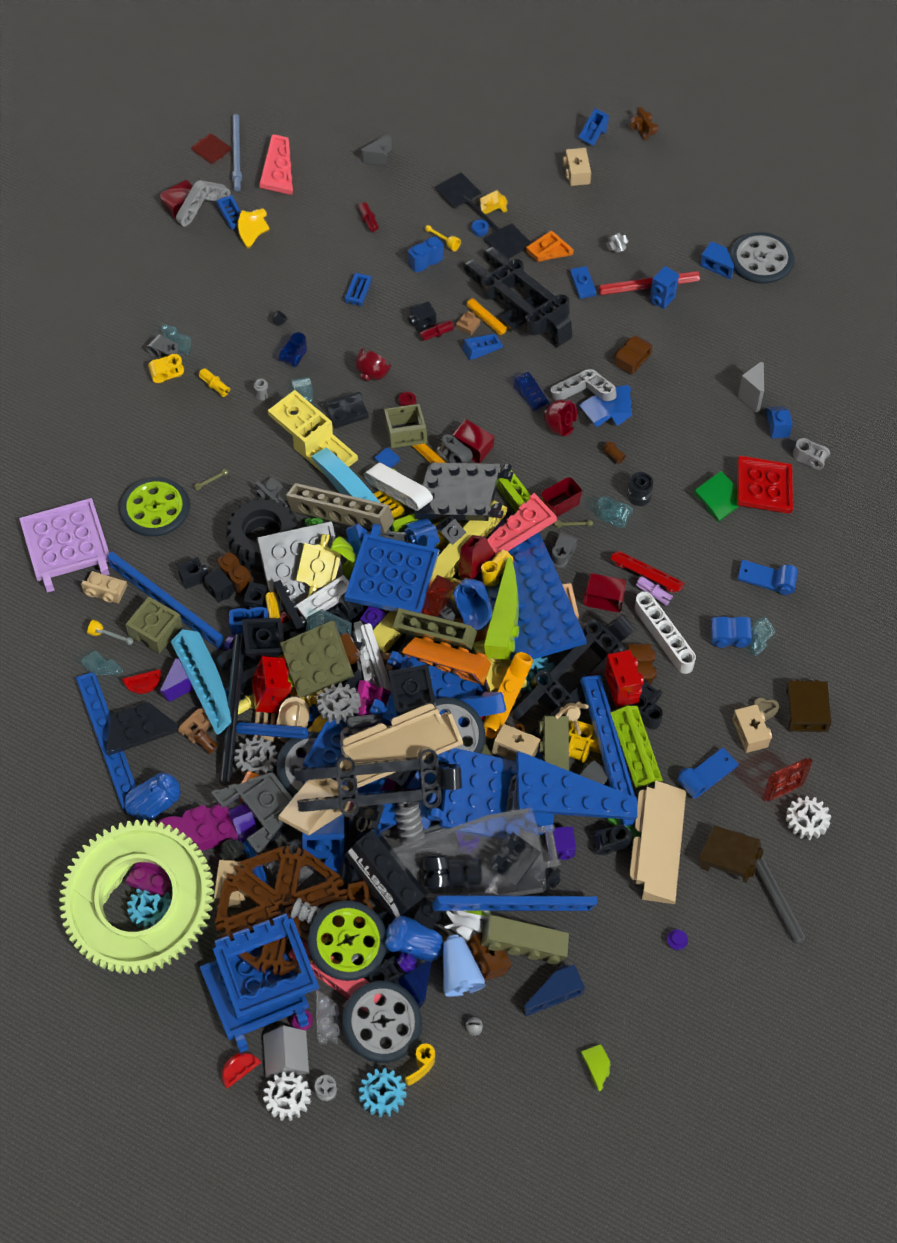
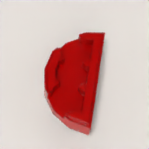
(143, 682)
(238, 1067)

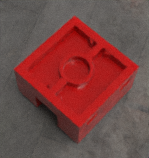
(623, 678)
(270, 684)

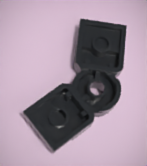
(410, 690)

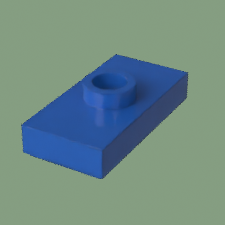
(583, 282)

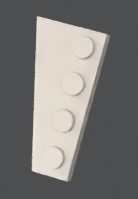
(366, 665)

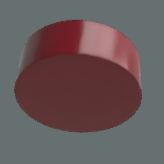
(406, 399)

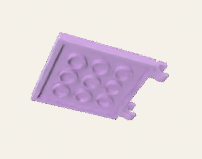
(65, 540)

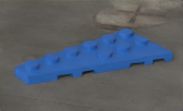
(562, 792)

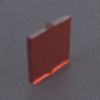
(211, 148)

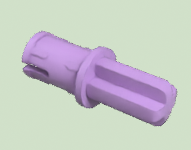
(654, 590)

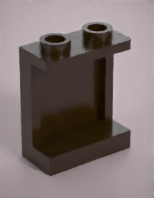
(808, 706)
(731, 852)

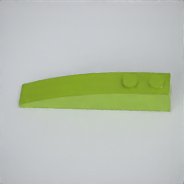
(505, 616)

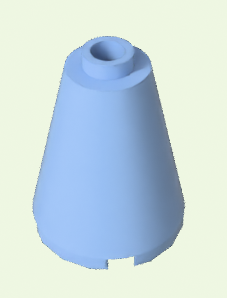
(460, 968)

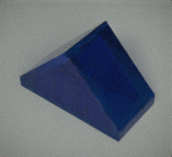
(417, 982)

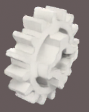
(801, 822)
(280, 1101)

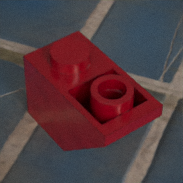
(472, 556)

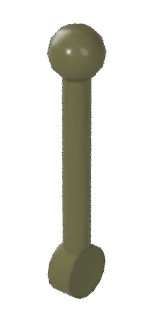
(198, 486)
(558, 523)

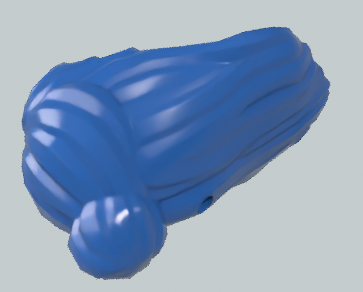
(473, 603)
(152, 797)
(413, 938)

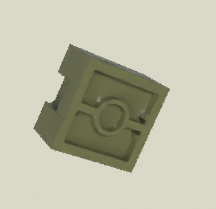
(154, 624)

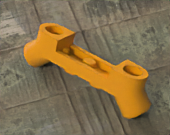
(510, 688)

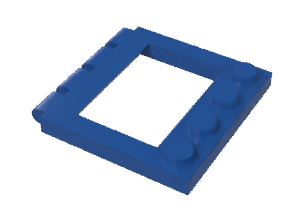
(276, 993)

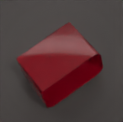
(175, 196)
(474, 438)
(564, 488)
(604, 593)

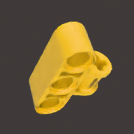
(580, 746)

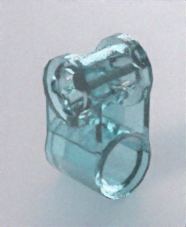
(613, 512)

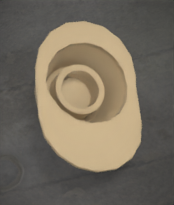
(294, 713)

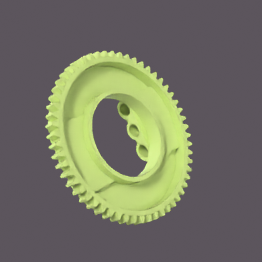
(102, 871)

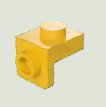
(492, 202)

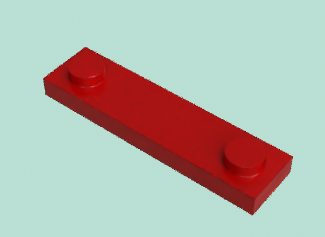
(670, 583)

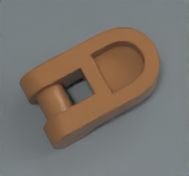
(198, 719)

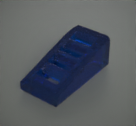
(524, 381)

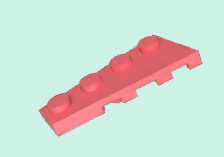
(277, 167)
(525, 523)

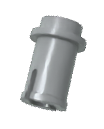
(261, 389)

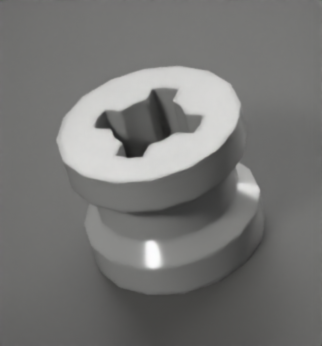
(324, 1083)

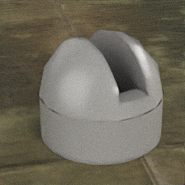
(474, 1030)

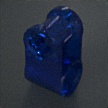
(294, 349)

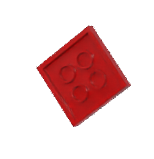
(764, 484)

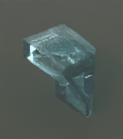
(183, 341)
(304, 388)
(760, 634)
(98, 665)

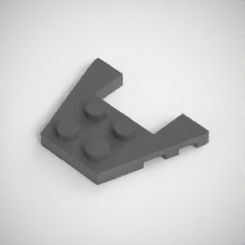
(266, 801)

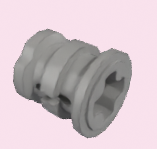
(304, 911)

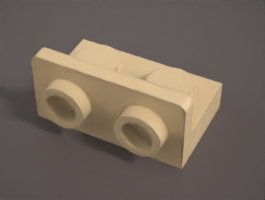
(104, 587)

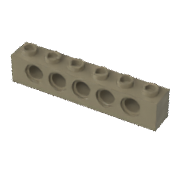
(339, 507)

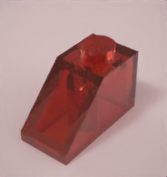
(437, 596)

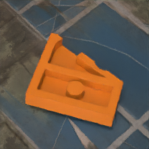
(549, 247)

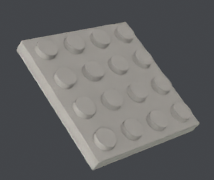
(282, 556)

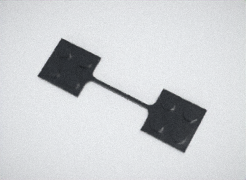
(461, 190)

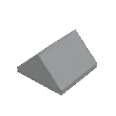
(752, 387)
(285, 1052)

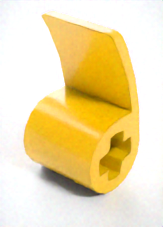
(424, 1064)

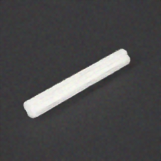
(375, 656)

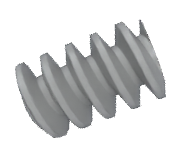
(409, 821)

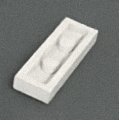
(323, 598)

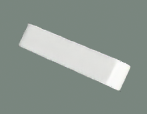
(398, 486)
(666, 641)

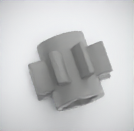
(617, 242)

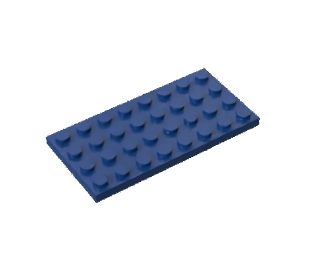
(545, 613)

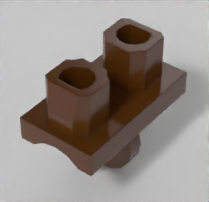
(643, 124)

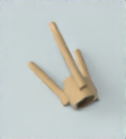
(572, 710)

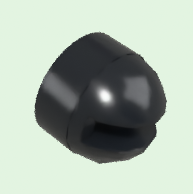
(279, 318)

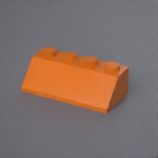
(458, 661)

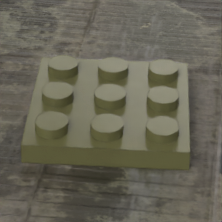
(317, 659)

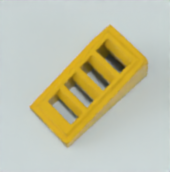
(399, 510)

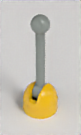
(96, 628)

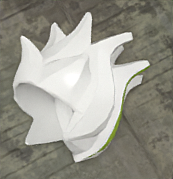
(467, 922)

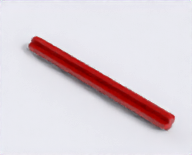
(643, 283)

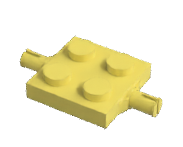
(318, 565)

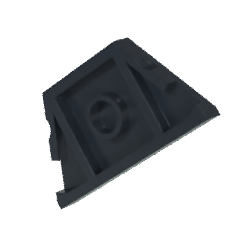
(137, 727)

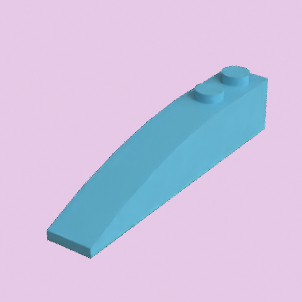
(342, 476)
(203, 677)

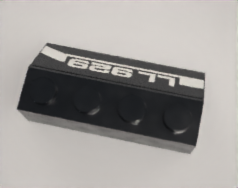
(385, 873)

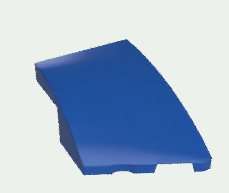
(617, 409)

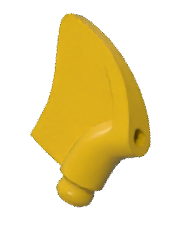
(251, 226)

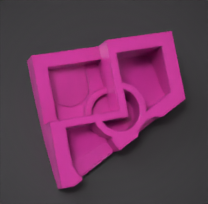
(368, 694)

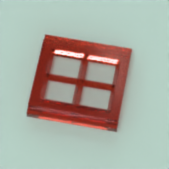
(787, 779)

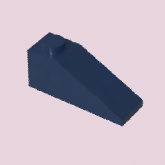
(559, 988)

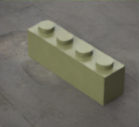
(435, 628)
(555, 740)
(525, 939)

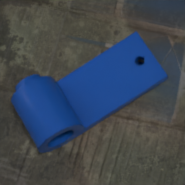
(777, 580)
(707, 774)

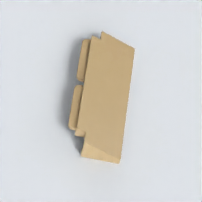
(402, 740)
(658, 849)

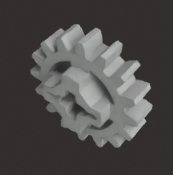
(338, 703)
(256, 756)

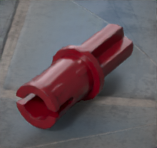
(368, 217)
(437, 330)

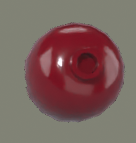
(371, 366)
(560, 417)

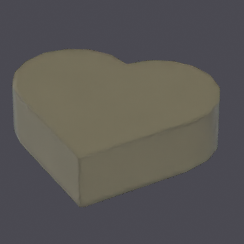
(768, 707)

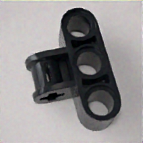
(648, 707)

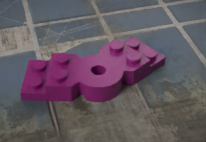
(207, 830)

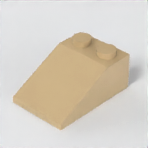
(311, 821)

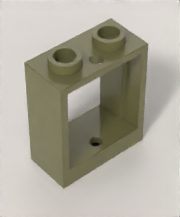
(405, 435)

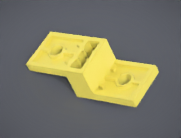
(309, 429)

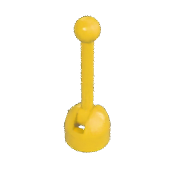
(452, 242)

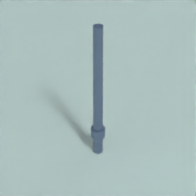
(236, 175)

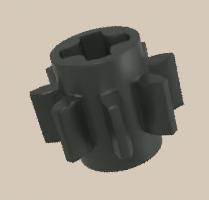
(232, 850)

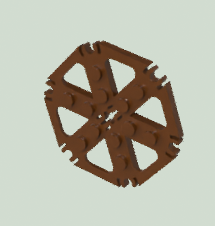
(270, 900)

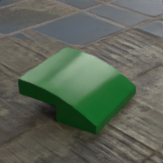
(718, 495)

